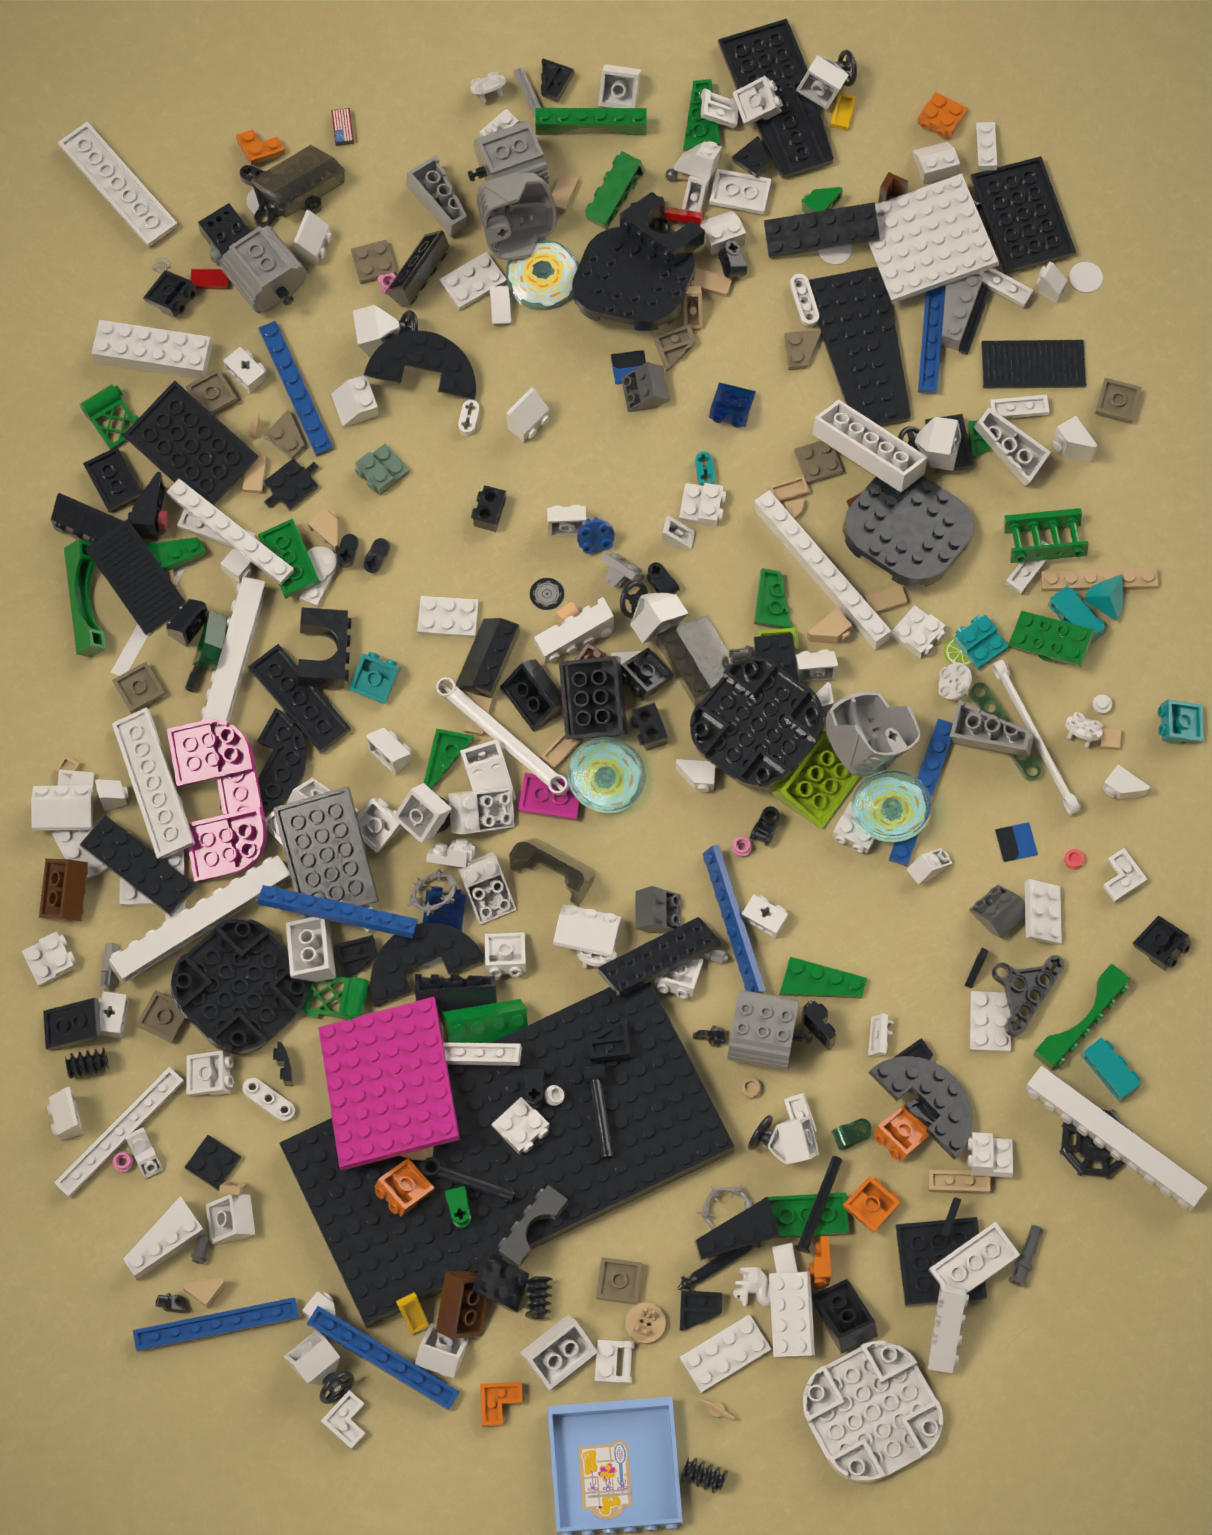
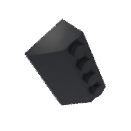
(418, 268)
(81, 519)
(488, 656)

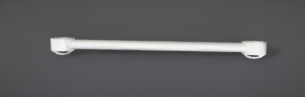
(504, 737)
(1069, 800)

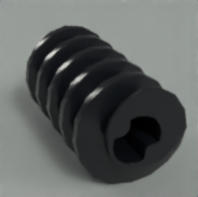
(87, 1063)
(537, 1298)
(703, 1475)

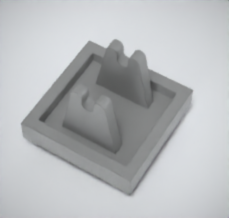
(620, 570)

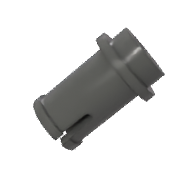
(742, 653)
(201, 1249)

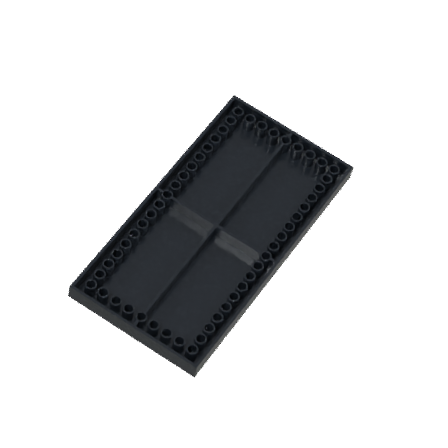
(657, 1129)

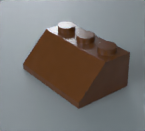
(63, 889)
(460, 1309)

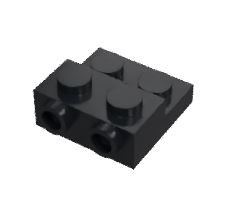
(171, 293)
(645, 673)
(1163, 943)
(815, 1019)

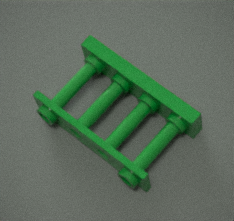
(1045, 520)

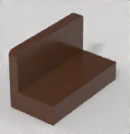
(892, 186)

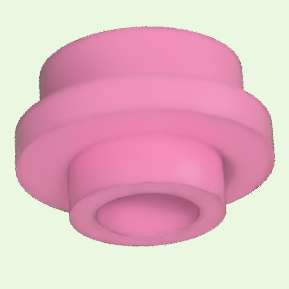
(741, 841)
(120, 1156)

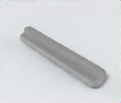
(527, 89)

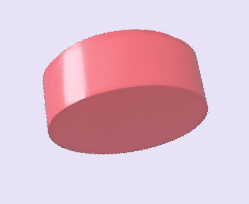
(163, 520)
(1074, 859)

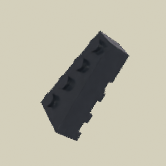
(743, 1230)

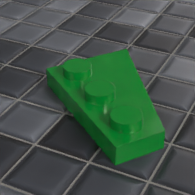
(176, 552)
(771, 602)

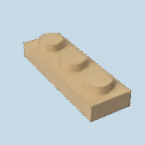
(957, 1181)

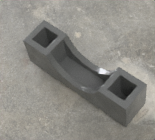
(547, 1206)

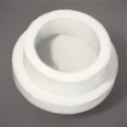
(1102, 704)
(554, 1095)

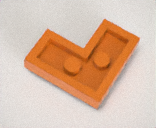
(259, 151)
(494, 1396)

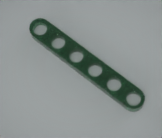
(988, 698)

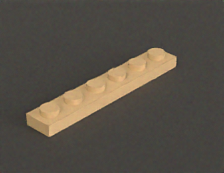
(1083, 579)

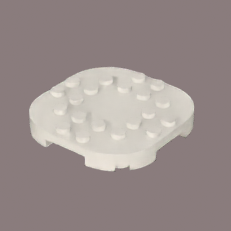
(872, 1412)

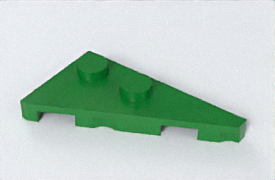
(444, 753)

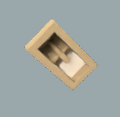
(205, 1291)

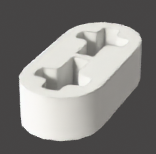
(464, 417)

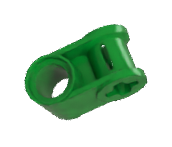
(458, 1203)

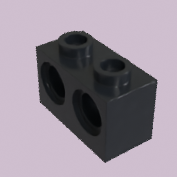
(493, 509)
(653, 725)

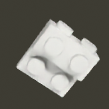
(757, 101)
(702, 504)
(918, 631)
(377, 824)
(849, 833)
(457, 854)
(505, 954)
(49, 959)
(681, 980)
(209, 1073)
(521, 1126)
(990, 1155)

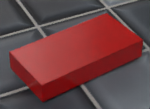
(683, 215)
(209, 279)

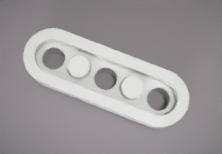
(804, 293)
(274, 1106)

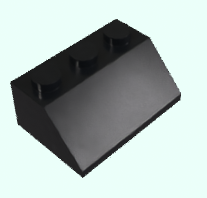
(533, 694)

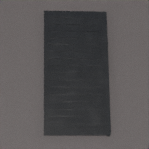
(1033, 364)
(136, 576)

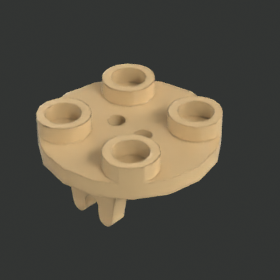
(641, 1331)

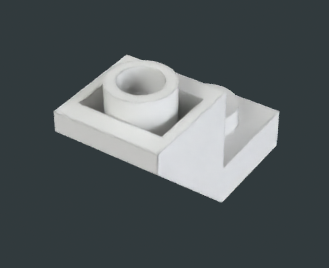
(143, 1153)

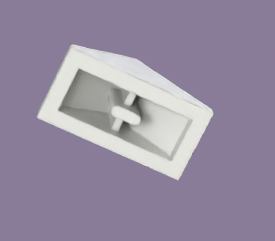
(677, 534)

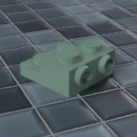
(381, 469)

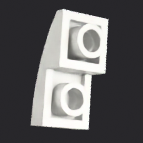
(500, 305)
(785, 1258)

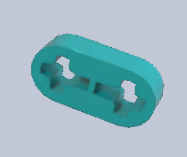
(700, 470)

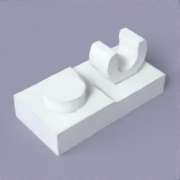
(502, 121)
(878, 1035)
(798, 1107)

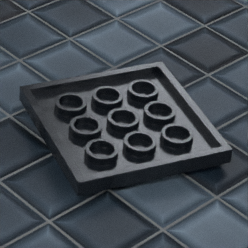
(922, 1248)

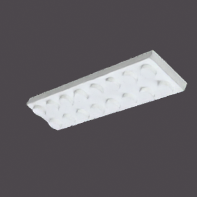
(117, 184)
(153, 784)

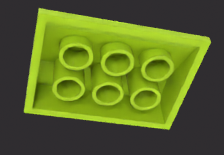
(817, 784)

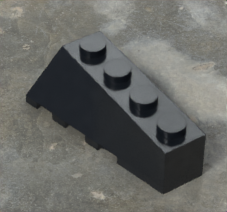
(455, 991)

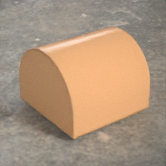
(566, 611)

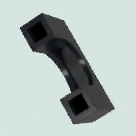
(670, 246)
(333, 625)

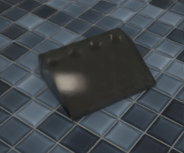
(300, 180)
(695, 656)

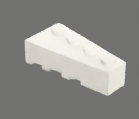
(1013, 446)
(575, 632)
(164, 1240)
(946, 1328)

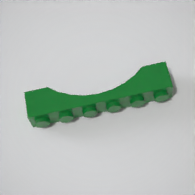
(624, 120)
(87, 633)
(1056, 1046)

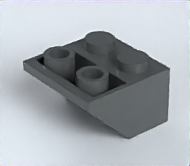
(645, 387)
(656, 910)
(999, 910)

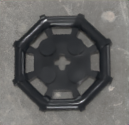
(1088, 1151)

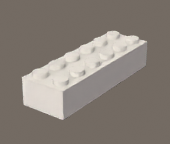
(151, 349)
(869, 445)

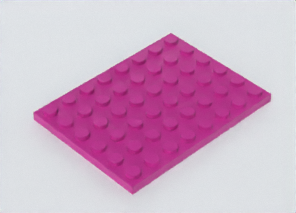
(388, 1083)

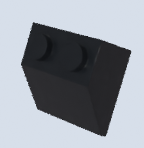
(187, 622)

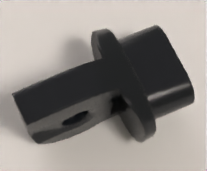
(714, 1036)
(171, 1303)

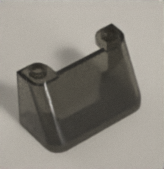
(577, 874)

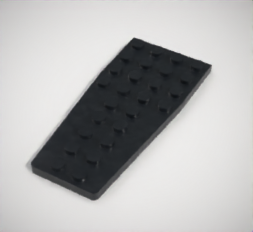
(797, 134)
(863, 343)

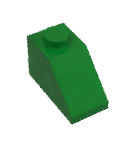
(821, 199)

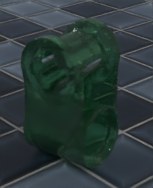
(849, 1134)

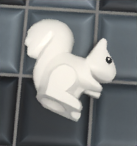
(753, 1282)

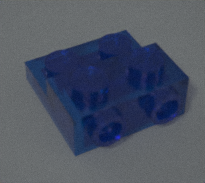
(732, 405)
(449, 913)

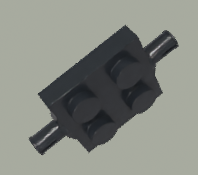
(291, 484)

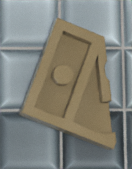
(674, 344)
(800, 348)
(285, 436)

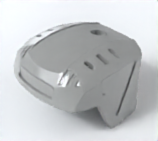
(513, 198)
(855, 742)

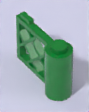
(100, 405)
(351, 1002)

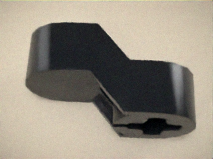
(347, 550)
(372, 563)

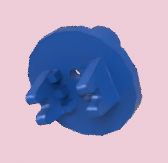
(595, 536)

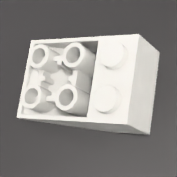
(486, 767)
(481, 810)
(486, 888)

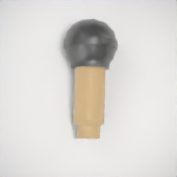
(672, 175)

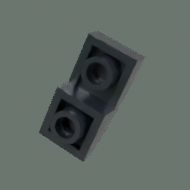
(282, 1060)

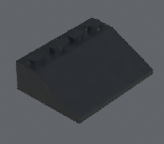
(593, 698)

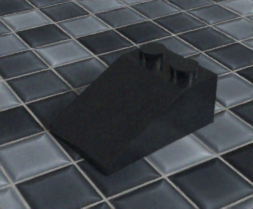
(147, 508)
(845, 1316)

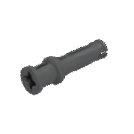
(1023, 1264)

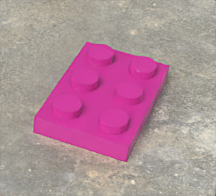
(539, 800)

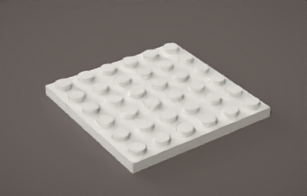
(930, 239)

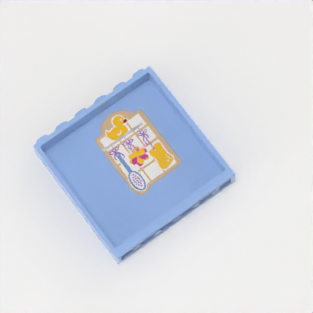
(615, 1466)

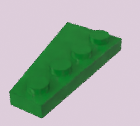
(698, 128)
(818, 980)

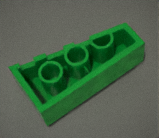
(614, 189)
(484, 1022)

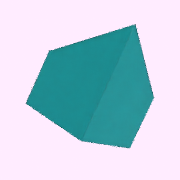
(1107, 596)

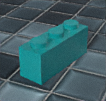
(1072, 610)
(1111, 1069)

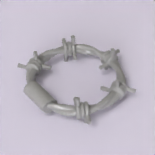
(446, 899)
(714, 1193)

